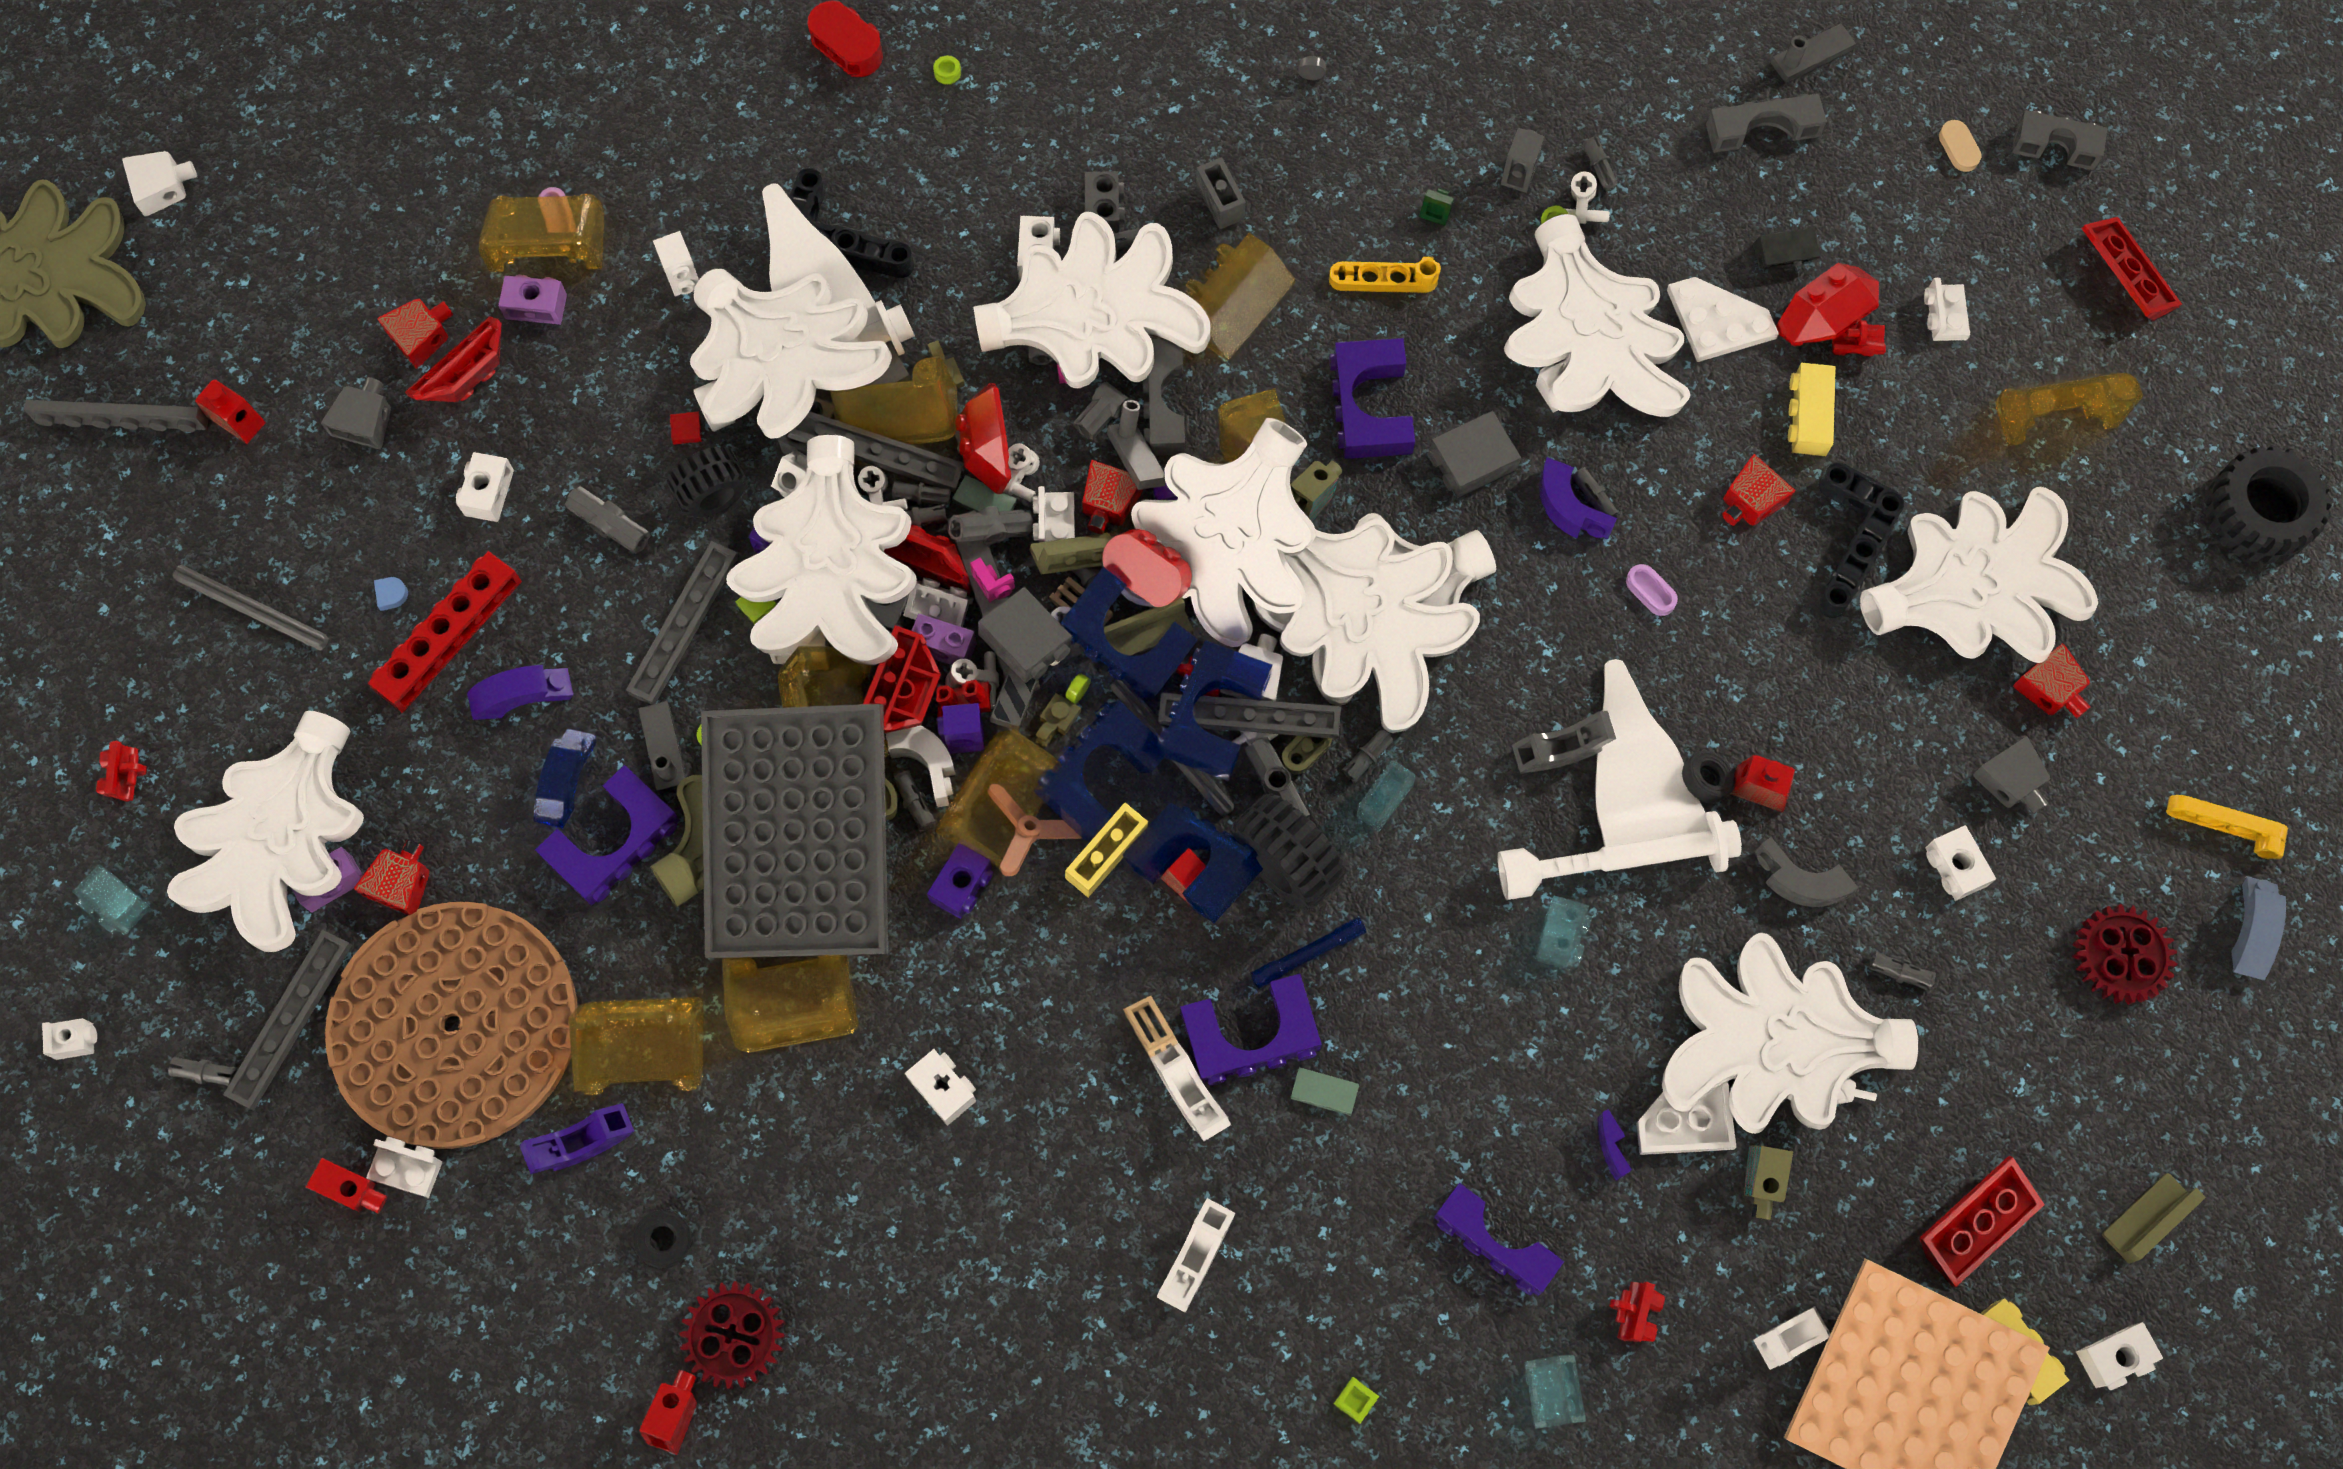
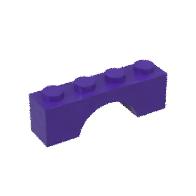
(1530, 1266)

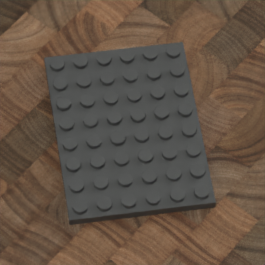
(794, 831)

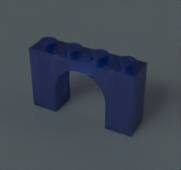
(1213, 669)
(1144, 672)
(1064, 784)
(1224, 877)

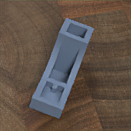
(2260, 930)

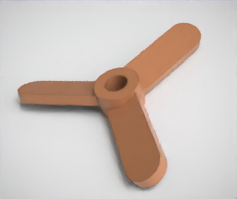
(1023, 837)

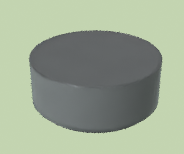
(1312, 68)

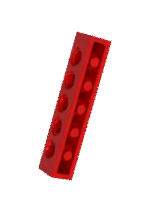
(444, 646)

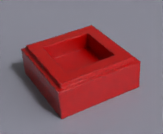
(685, 428)

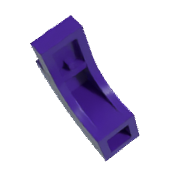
(1565, 508)
(518, 687)
(578, 1142)

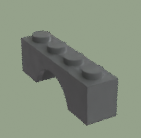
(1797, 116)
(1166, 428)

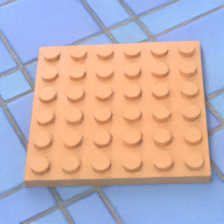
(1914, 1381)

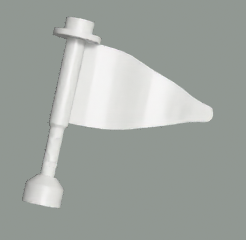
(802, 250)
(1638, 800)

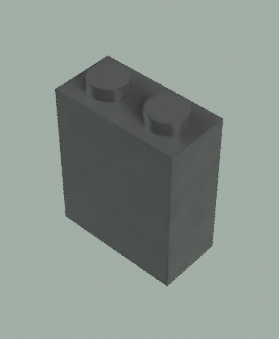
(1474, 454)
(1025, 635)

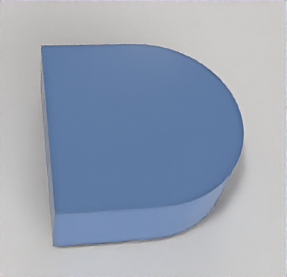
(390, 593)

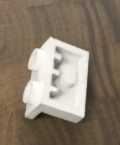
(1947, 311)
(1055, 515)
(938, 602)
(404, 1167)

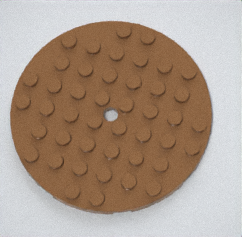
(460, 1084)

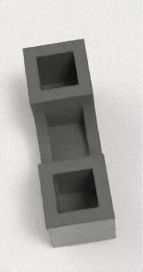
(2081, 140)

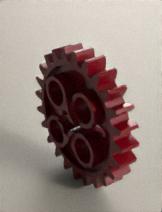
(2097, 954)
(723, 1363)

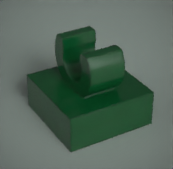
(1437, 206)

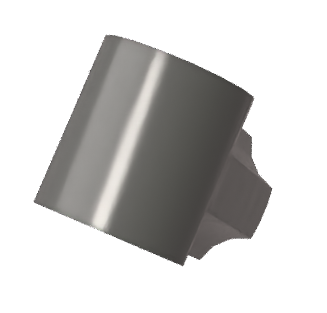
(1104, 406)

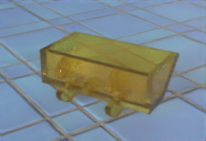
(1240, 292)

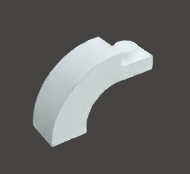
(930, 751)
(1189, 1091)
(1196, 1255)
(1792, 1338)

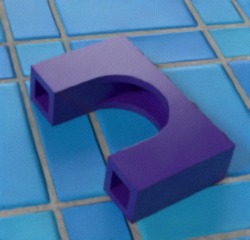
(1361, 433)
(597, 874)
(1218, 1058)

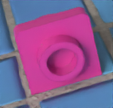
(989, 583)

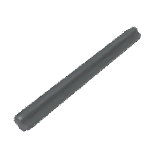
(250, 607)
(1200, 779)

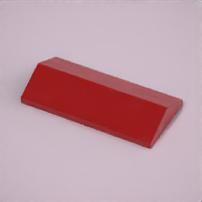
(2132, 267)
(1981, 1222)

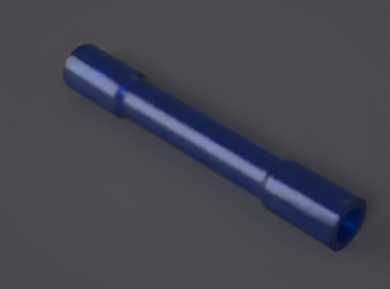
(1277, 968)

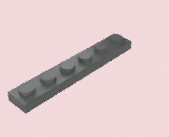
(110, 414)
(884, 452)
(682, 623)
(1259, 716)
(287, 1020)

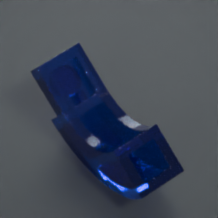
(560, 776)

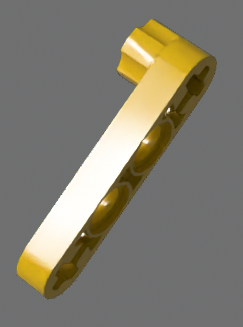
(1421, 284)
(2267, 834)

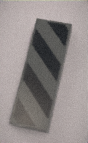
(1013, 701)

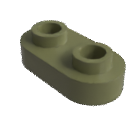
(1306, 750)

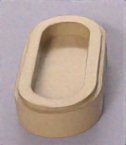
(1960, 145)

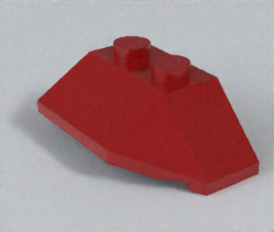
(1829, 305)
(462, 367)
(985, 439)
(932, 558)
(905, 682)

